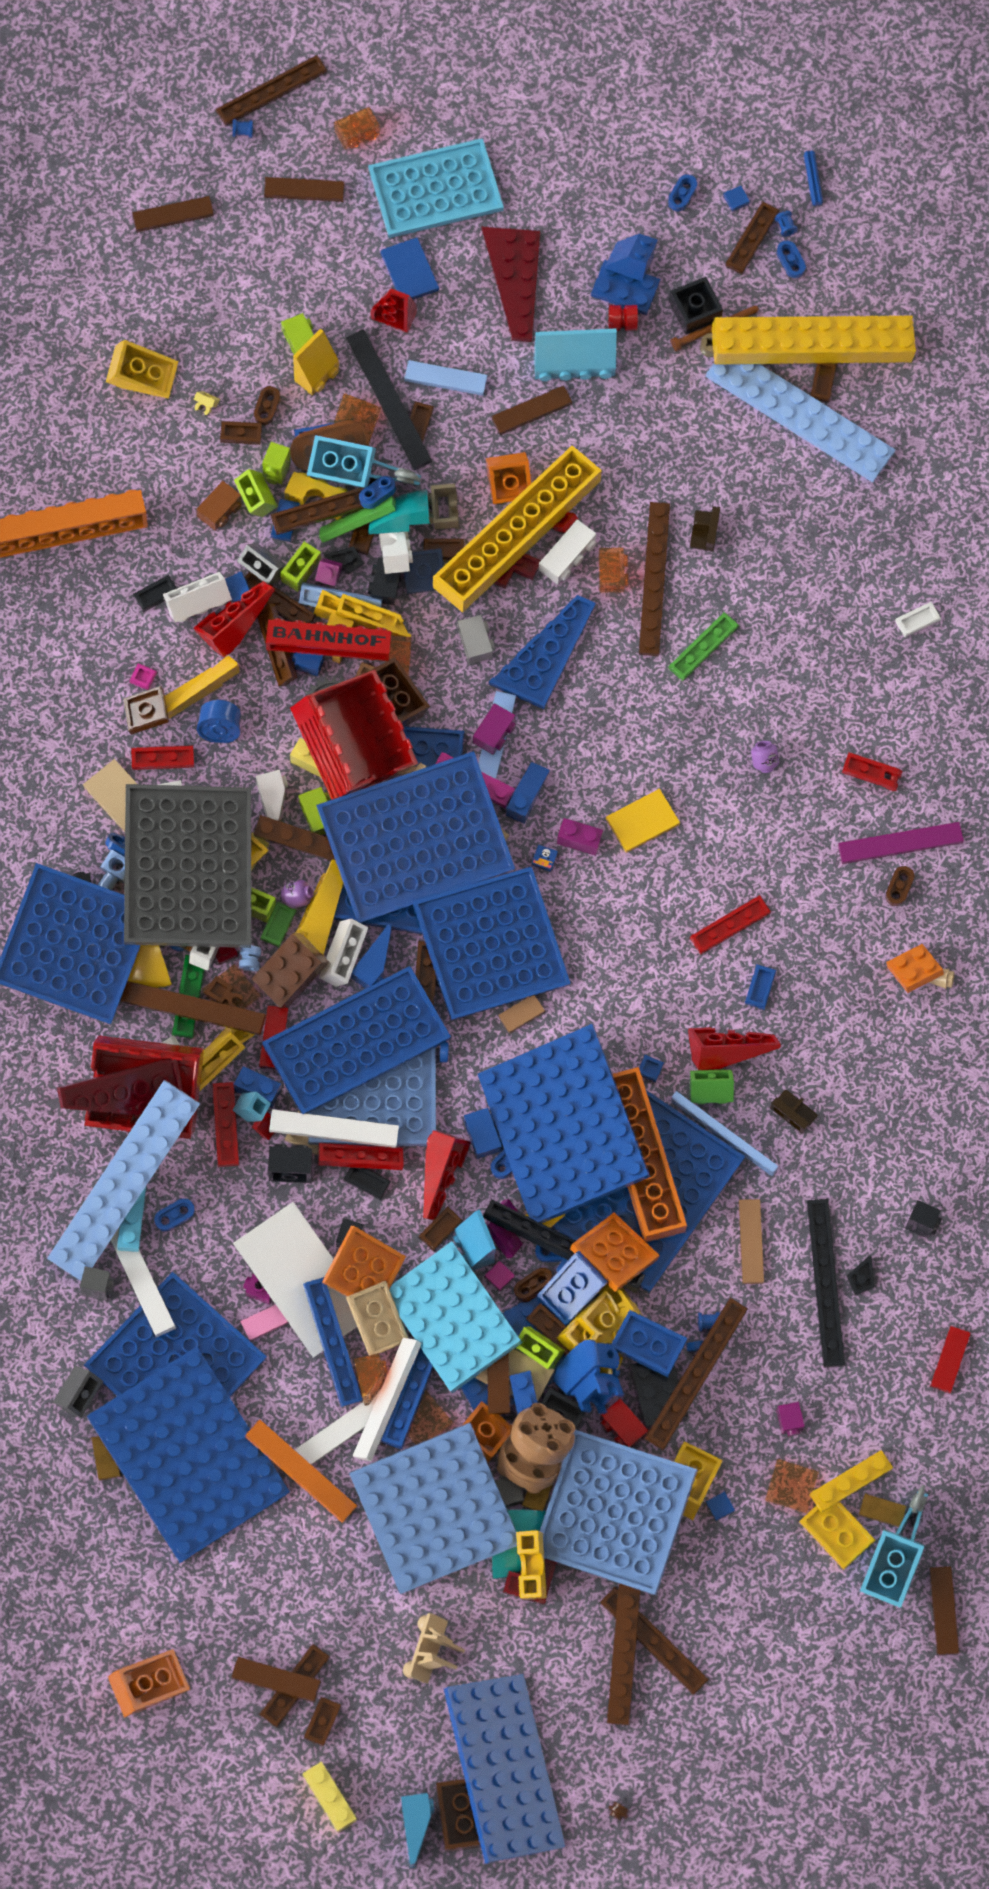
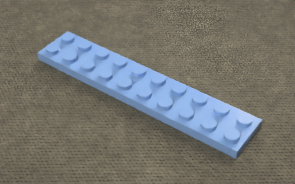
(804, 416)
(124, 1180)

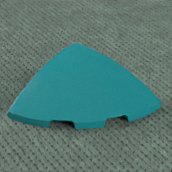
(409, 510)
(510, 1560)

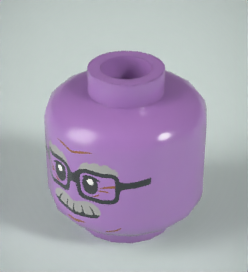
(765, 756)
(296, 894)

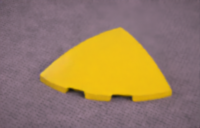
(150, 968)
(594, 1323)

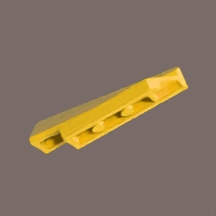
(360, 612)
(201, 686)
(321, 910)
(221, 1053)

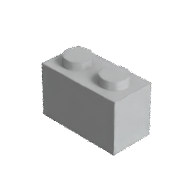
(475, 639)

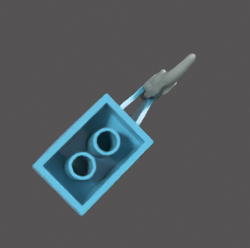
(350, 463)
(896, 1559)

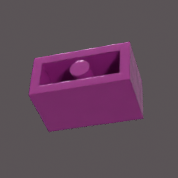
(494, 729)
(579, 836)

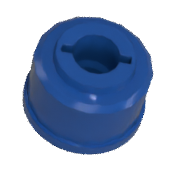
(219, 721)

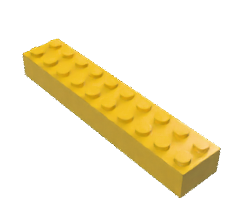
(813, 339)
(517, 528)

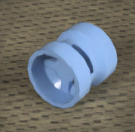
(250, 958)

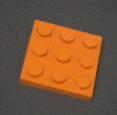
(615, 1251)
(362, 1263)

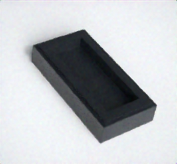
(153, 594)
(367, 1181)

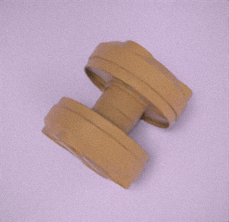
(536, 1448)

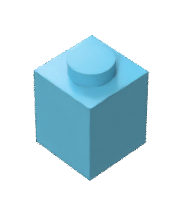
(251, 1106)

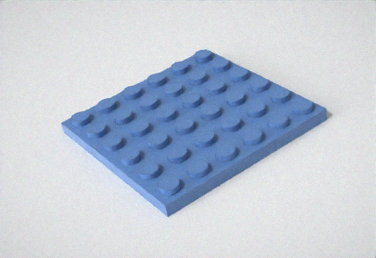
(395, 1098)
(435, 1508)
(616, 1512)

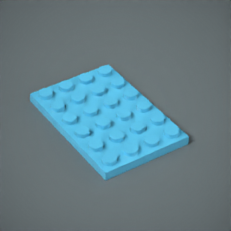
(435, 188)
(453, 1317)

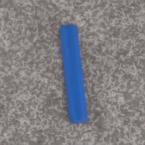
(813, 178)

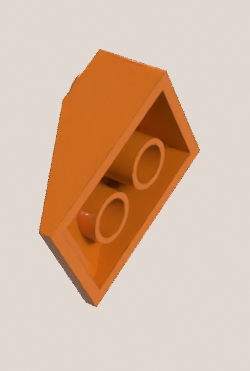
(148, 1682)

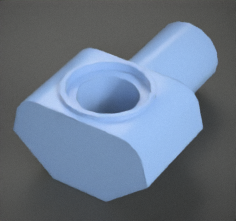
(112, 876)

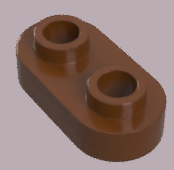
(265, 406)
(898, 886)
(532, 1284)

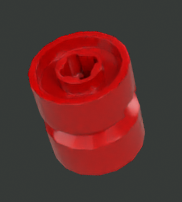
(623, 317)

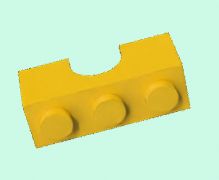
(302, 487)
(532, 1578)

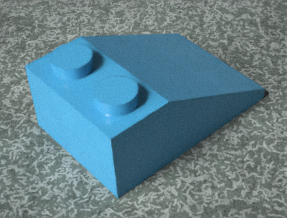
(475, 1241)
(416, 1816)

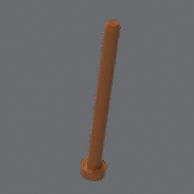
(677, 343)

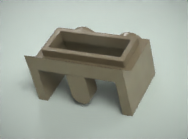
(449, 491)

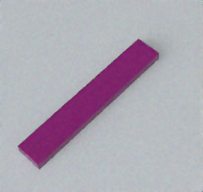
(900, 842)

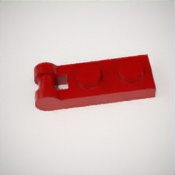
(871, 771)

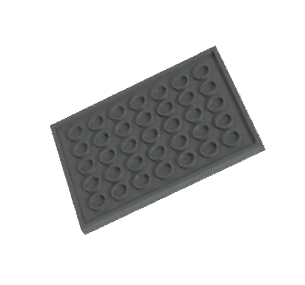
(187, 866)

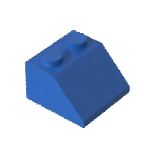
(632, 256)

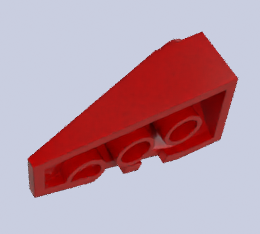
(395, 310)
(227, 628)
(720, 1050)
(442, 1158)

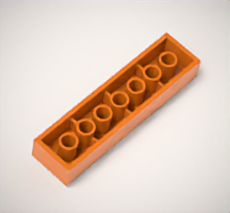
(72, 523)
(655, 1197)

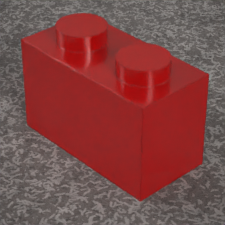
(623, 1424)

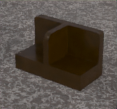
(705, 529)
(793, 1111)

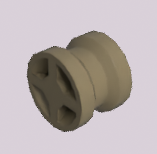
(705, 348)

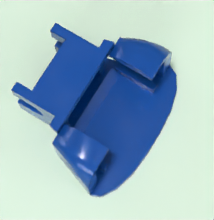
(580, 1375)

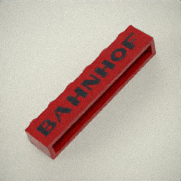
(328, 639)

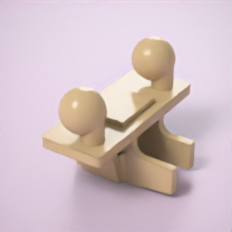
(427, 1649)

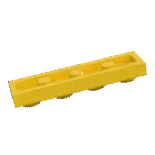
(851, 1481)

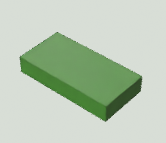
(278, 924)

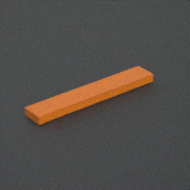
(300, 1471)

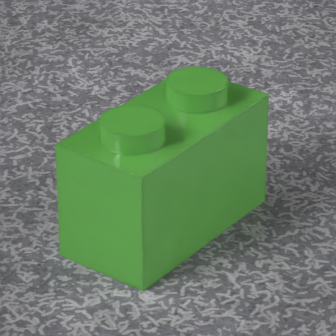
(711, 1086)

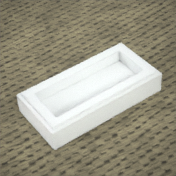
(918, 619)

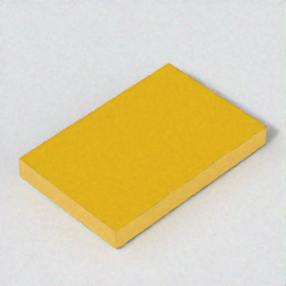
(642, 820)
(838, 1533)

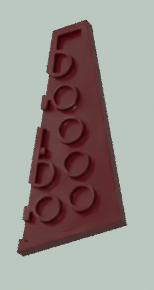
(515, 267)
(120, 1091)

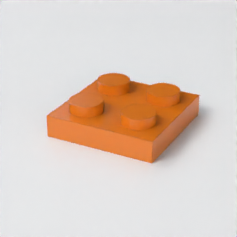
(915, 968)

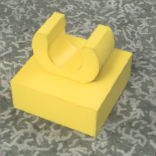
(207, 400)

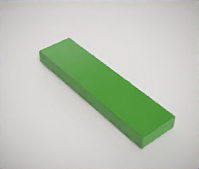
(356, 520)
(703, 646)

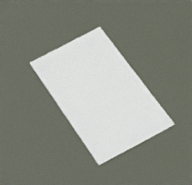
(283, 1257)

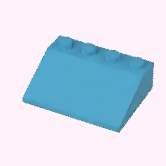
(575, 354)

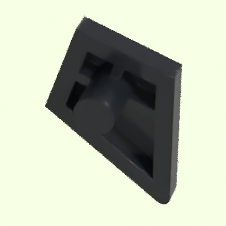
(349, 557)
(862, 1277)

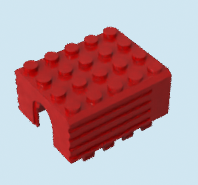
(354, 734)
(118, 1054)

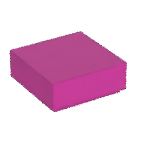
(143, 676)
(499, 1276)

